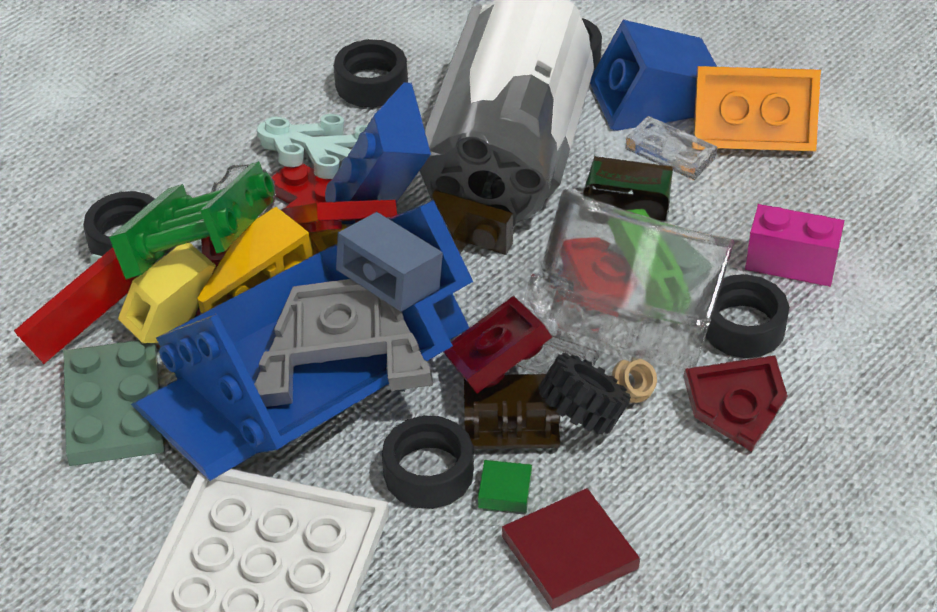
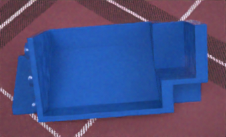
(213, 404)

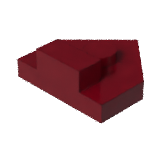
(737, 397)

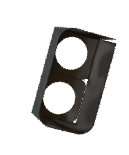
(647, 181)

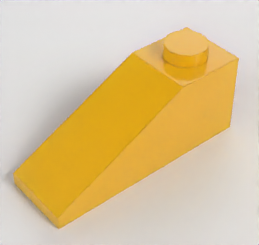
(259, 253)

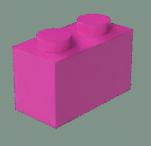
(794, 245)

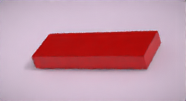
(75, 307)

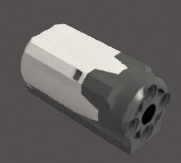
(510, 104)

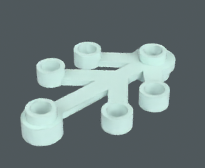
(324, 151)

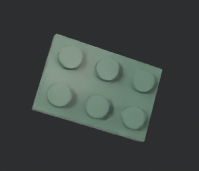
(98, 401)

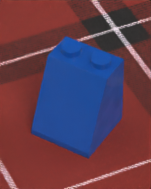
(648, 75)

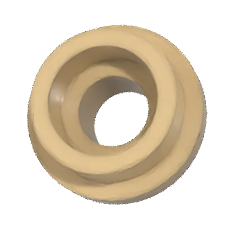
(644, 377)

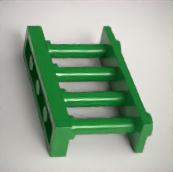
(180, 219)

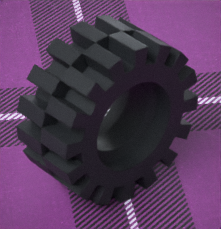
(584, 393)

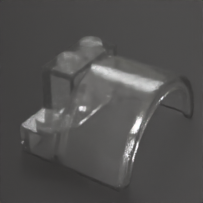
(619, 272)

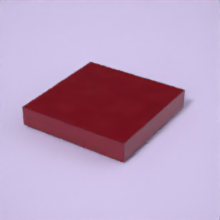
(570, 548)

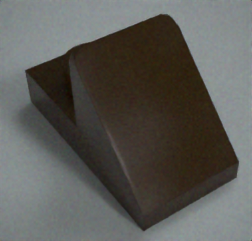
(475, 223)

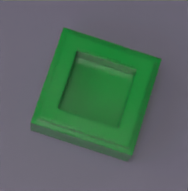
(505, 486)

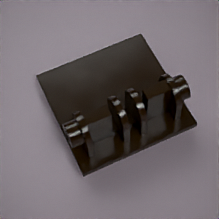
(511, 415)

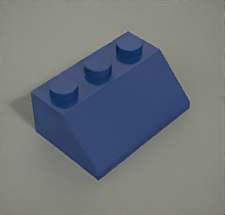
(385, 154)

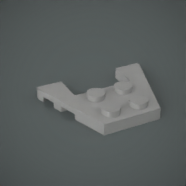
(334, 324)

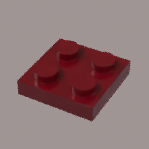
(497, 344)

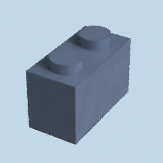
(389, 261)

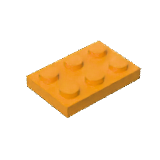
(757, 108)

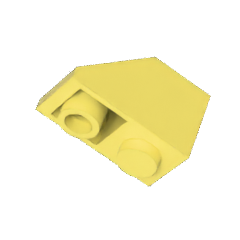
(166, 293)

